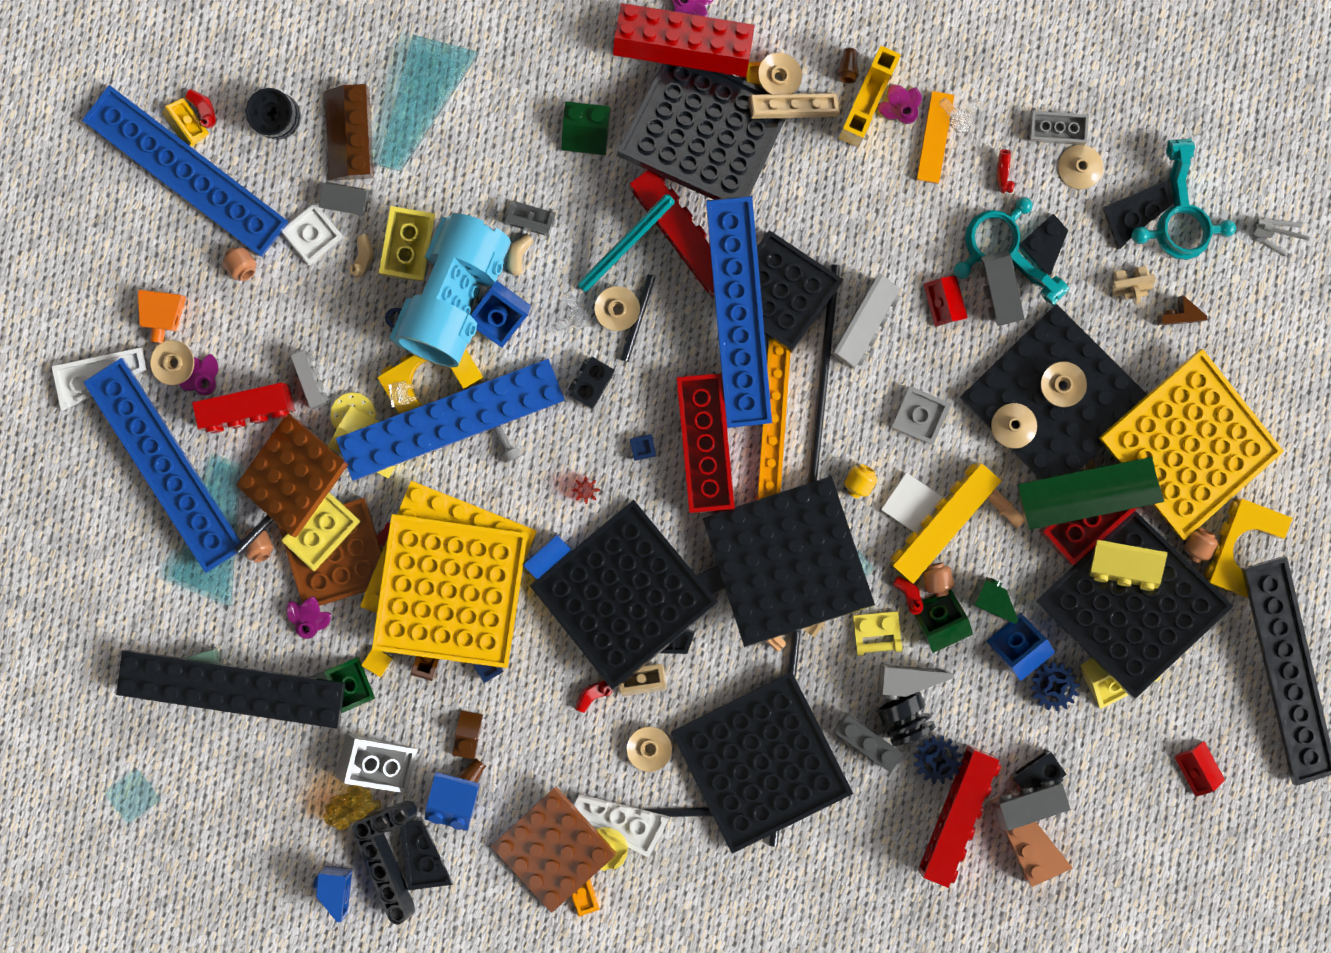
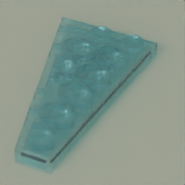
(426, 85)
(187, 571)

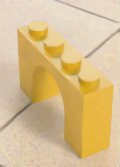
(869, 96)
(466, 373)
(1243, 517)

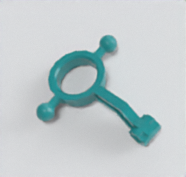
(1181, 152)
(1052, 288)

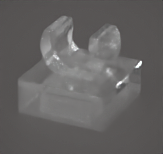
(399, 394)

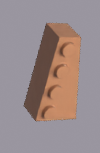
(1035, 852)

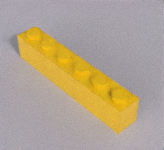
(945, 522)

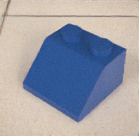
(499, 313)
(1021, 647)
(451, 801)
(333, 890)

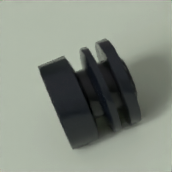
(267, 102)
(907, 721)

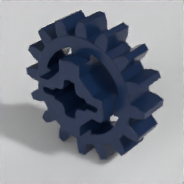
(1067, 680)
(939, 748)

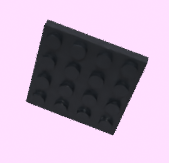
(791, 290)

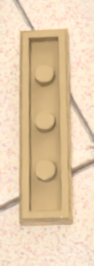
(794, 105)

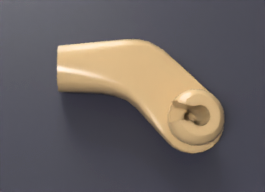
(516, 252)
(364, 257)

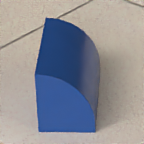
(547, 556)

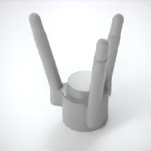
(1266, 228)

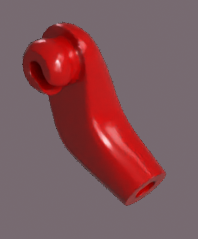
(204, 106)
(1003, 171)
(911, 594)
(591, 693)

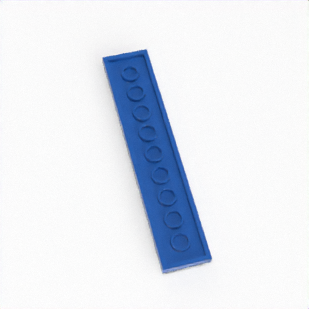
(185, 171)
(739, 311)
(450, 420)
(163, 464)

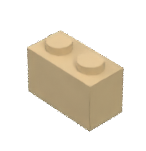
(645, 680)

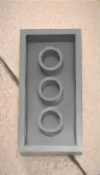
(1058, 128)
(308, 377)

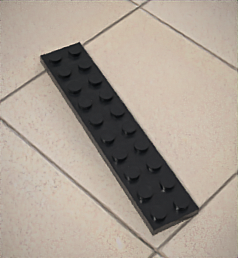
(1289, 669)
(230, 688)

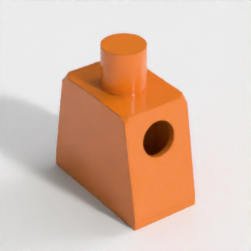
(159, 312)

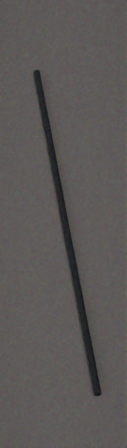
(815, 454)

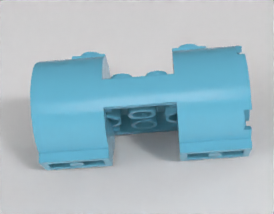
(439, 320)

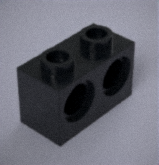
(597, 385)
(1035, 769)

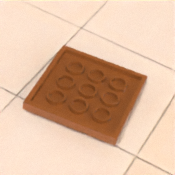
(292, 475)
(347, 568)
(554, 849)

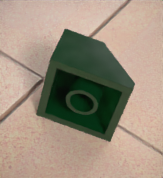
(585, 128)
(993, 599)
(943, 621)
(357, 685)

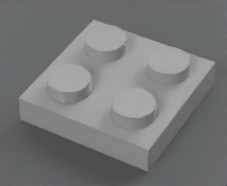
(921, 415)

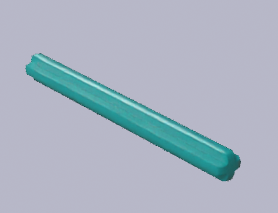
(626, 242)

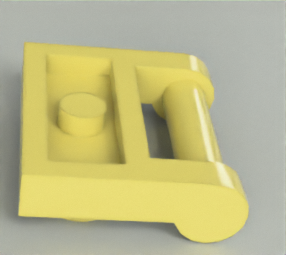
(877, 625)

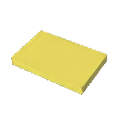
(323, 532)

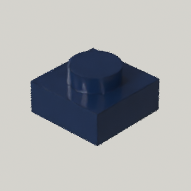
(642, 447)
(487, 672)

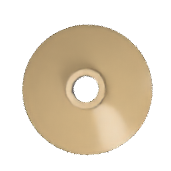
(786, 67)
(1072, 174)
(608, 300)
(162, 361)
(1075, 384)
(1003, 430)
(646, 760)

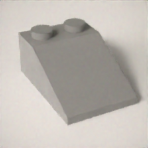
(907, 680)
(375, 763)

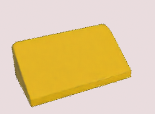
(184, 122)

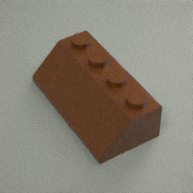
(349, 132)

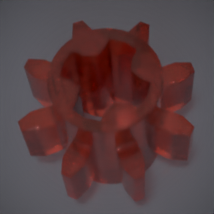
(581, 485)

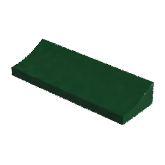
(1089, 493)

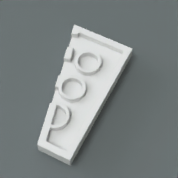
(70, 376)
(636, 825)

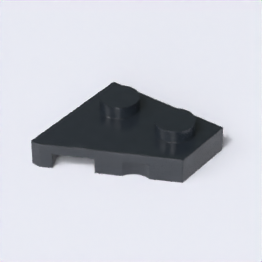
(1045, 243)

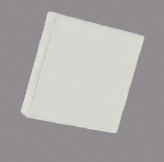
(312, 234)
(911, 502)

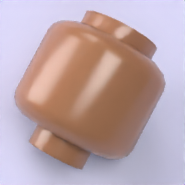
(239, 264)
(1201, 545)
(259, 548)
(938, 579)

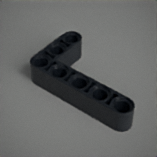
(384, 857)

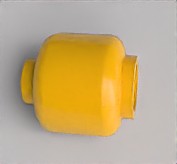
(860, 481)

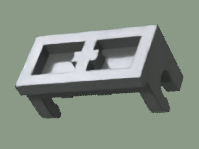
(344, 198)
(530, 218)

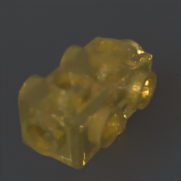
(350, 807)

